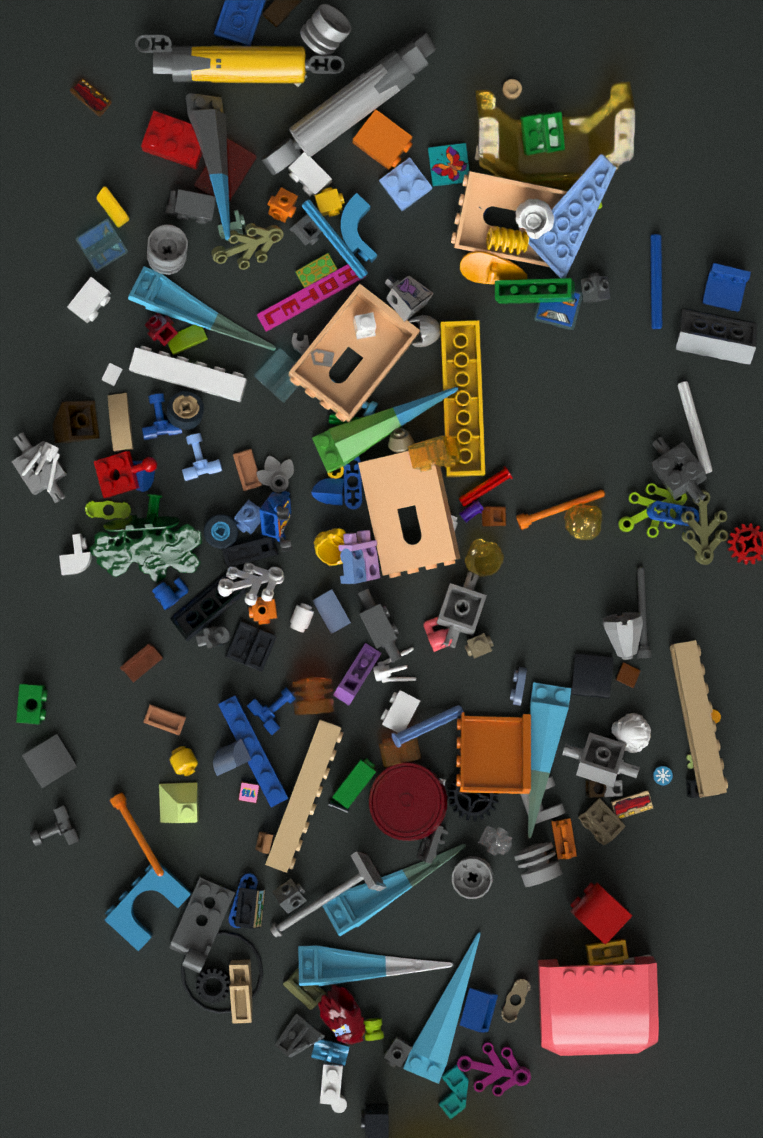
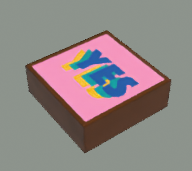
(249, 792)

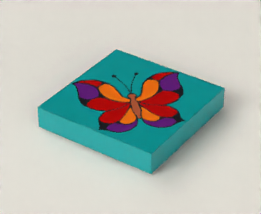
(448, 164)

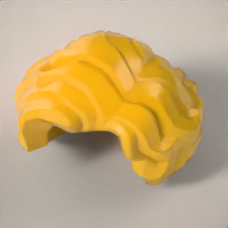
(327, 546)

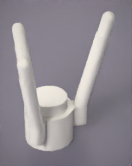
(47, 453)
(384, 672)

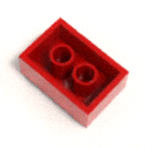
(172, 140)

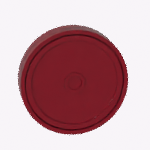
(408, 801)

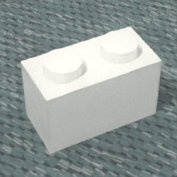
(309, 175)
(89, 300)
(400, 712)

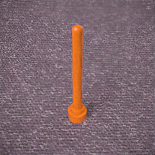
(525, 520)
(119, 802)

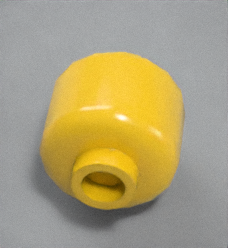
(183, 761)

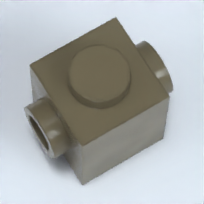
(479, 645)

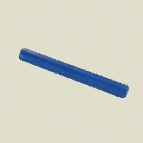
(656, 282)

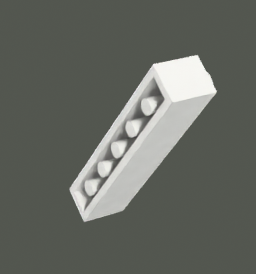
(187, 374)

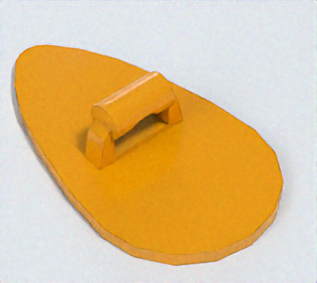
(487, 267)

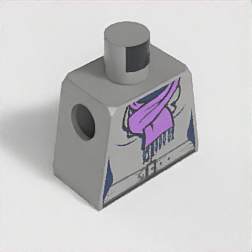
(407, 296)

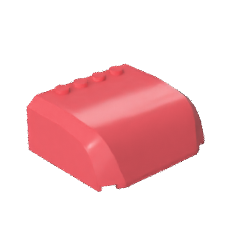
(598, 1007)

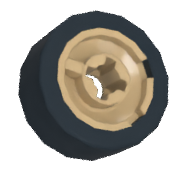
(185, 419)

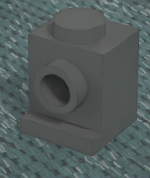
(309, 225)

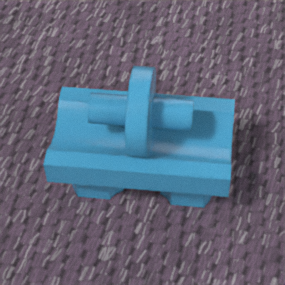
(330, 1051)

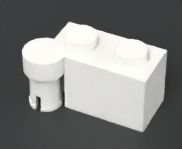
(331, 1087)

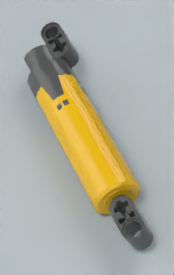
(233, 63)

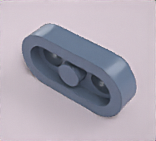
(517, 693)

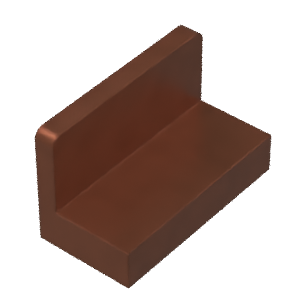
(141, 662)

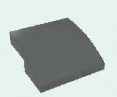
(49, 761)

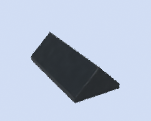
(204, 609)

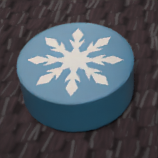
(662, 775)

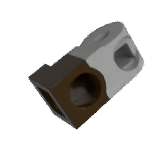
(597, 789)

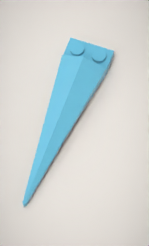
(435, 1040)

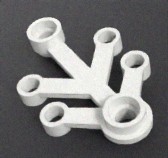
(272, 576)

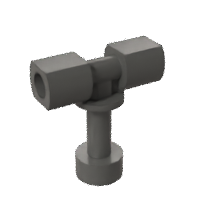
(61, 826)

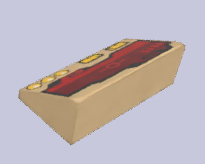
(632, 804)

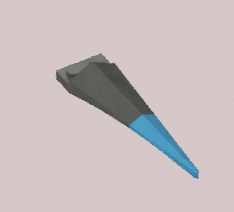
(210, 129)

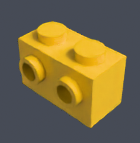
(614, 951)

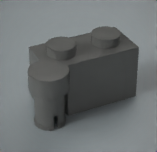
(191, 205)

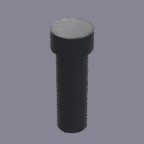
(338, 806)

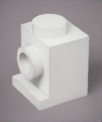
(364, 325)

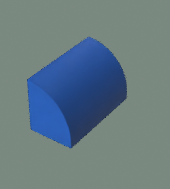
(478, 1010)

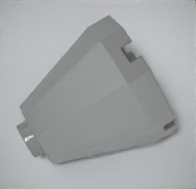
(624, 633)

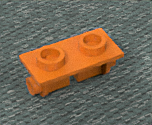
(564, 839)

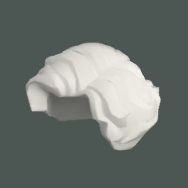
(534, 217)
(632, 731)

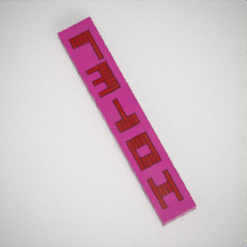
(308, 297)

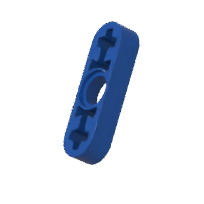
(359, 486)
(665, 515)
(242, 884)

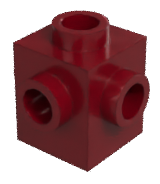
(161, 328)

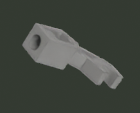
(302, 346)

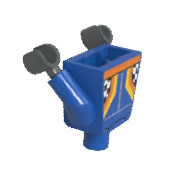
(275, 516)

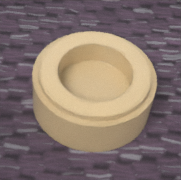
(512, 89)

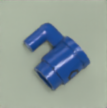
(166, 596)

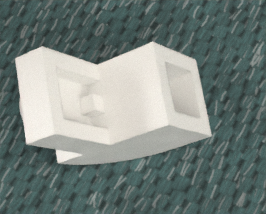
(76, 562)

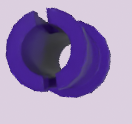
(471, 511)

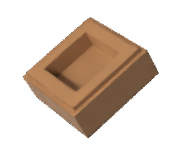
(264, 842)

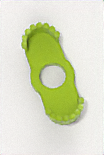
(95, 509)

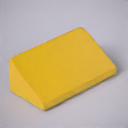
(112, 207)

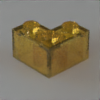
(435, 451)

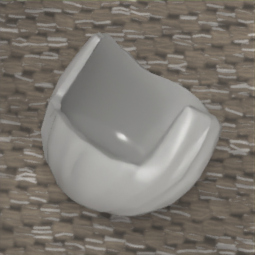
(428, 328)

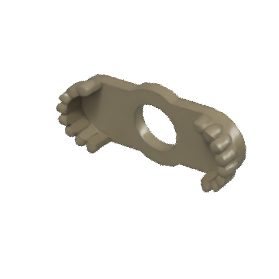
(511, 1011)

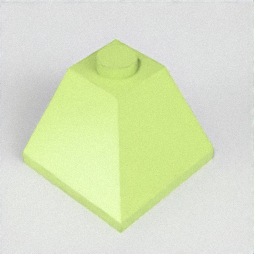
(179, 802)

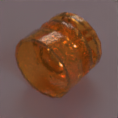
(313, 696)

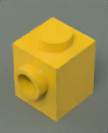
(329, 202)

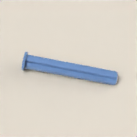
(426, 725)

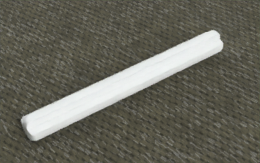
(694, 426)

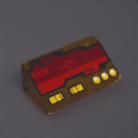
(90, 97)

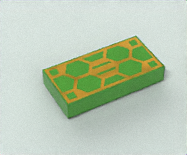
(316, 270)

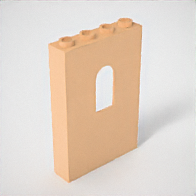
(494, 191)
(378, 354)
(394, 484)

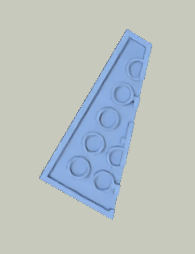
(573, 217)

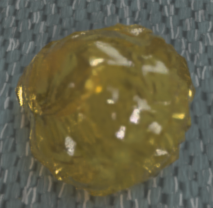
(583, 521)
(484, 558)

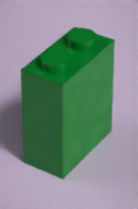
(354, 782)

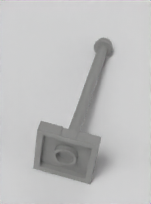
(366, 872)

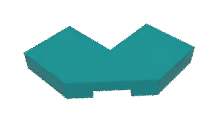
(455, 1101)

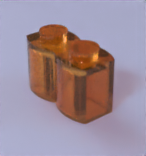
(393, 755)

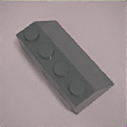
(716, 336)

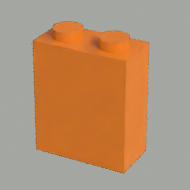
(383, 140)

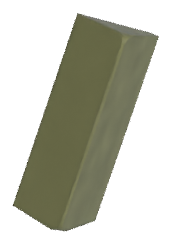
(308, 995)

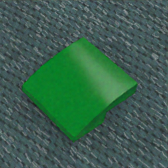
(542, 133)

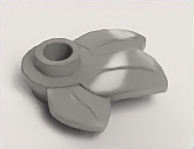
(276, 471)

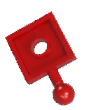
(124, 464)

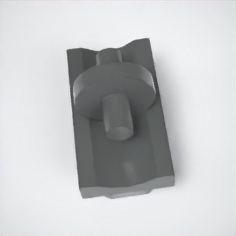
(213, 637)

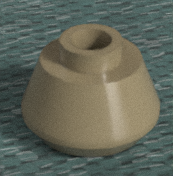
(399, 440)

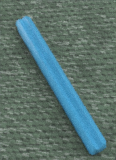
(335, 240)

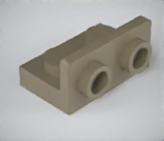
(601, 822)

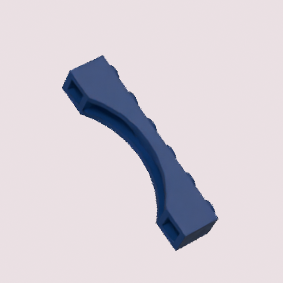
(259, 761)

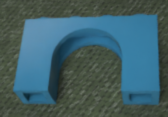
(123, 917)

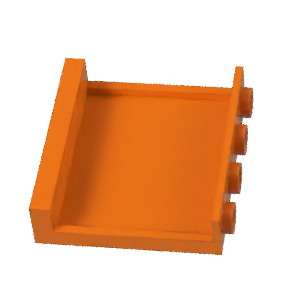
(494, 754)

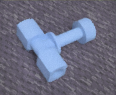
(201, 465)

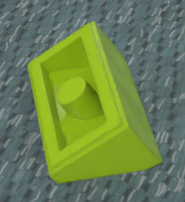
(187, 338)

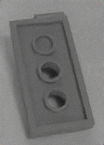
(193, 938)

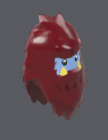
(342, 1015)

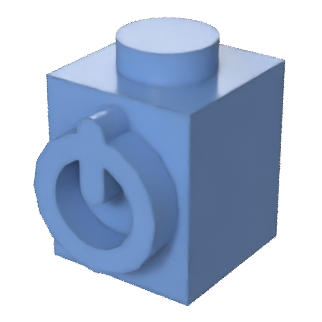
(248, 517)

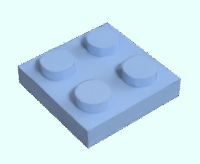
(405, 184)

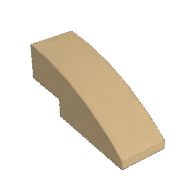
(120, 422)
(241, 991)

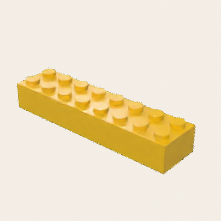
(465, 407)

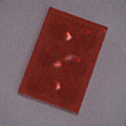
(238, 166)

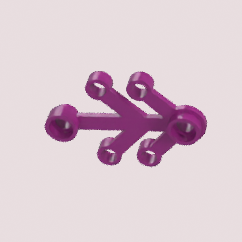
(497, 1070)

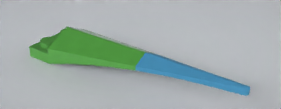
(349, 440)

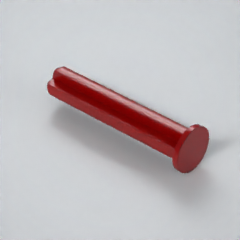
(485, 487)

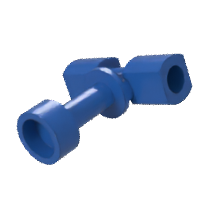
(160, 426)
(267, 714)

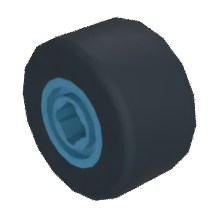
(221, 531)

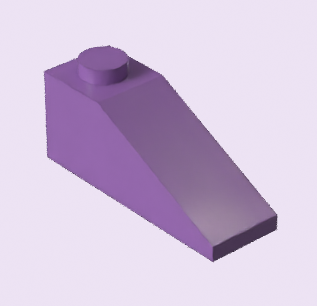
(357, 674)

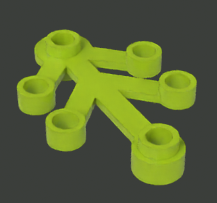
(645, 501)

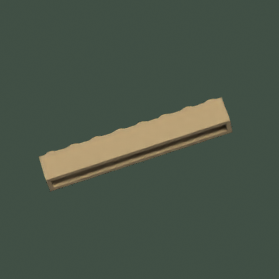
(698, 719)
(303, 796)

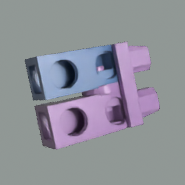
(359, 558)

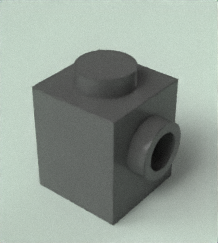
(397, 1052)

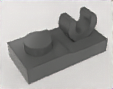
(429, 845)

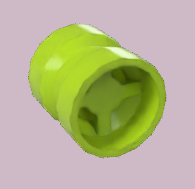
(373, 1029)

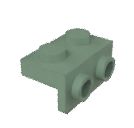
(238, 226)

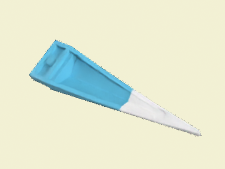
(332, 966)

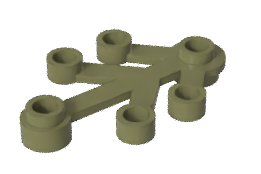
(268, 236)
(704, 530)

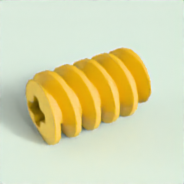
(507, 238)

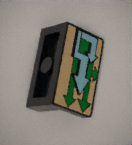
(250, 908)

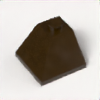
(76, 422)

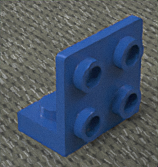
(725, 287)

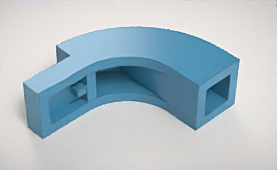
(351, 216)

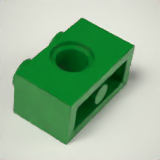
(24, 713)

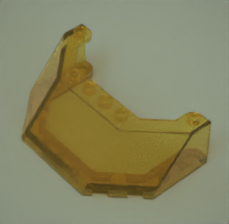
(585, 137)

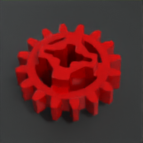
(736, 538)

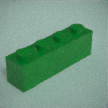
(534, 291)

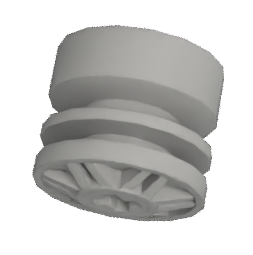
(325, 30)
(163, 241)
(538, 864)
(469, 888)

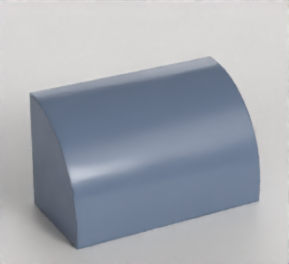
(331, 611)
(230, 757)

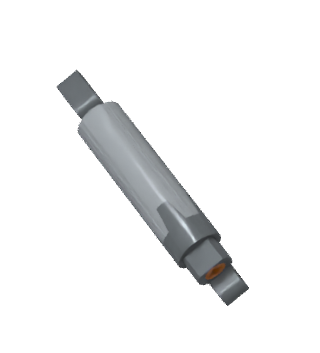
(352, 103)

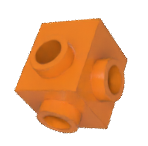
(282, 205)
(271, 612)

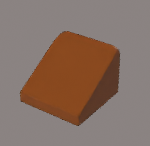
(494, 516)
(628, 675)

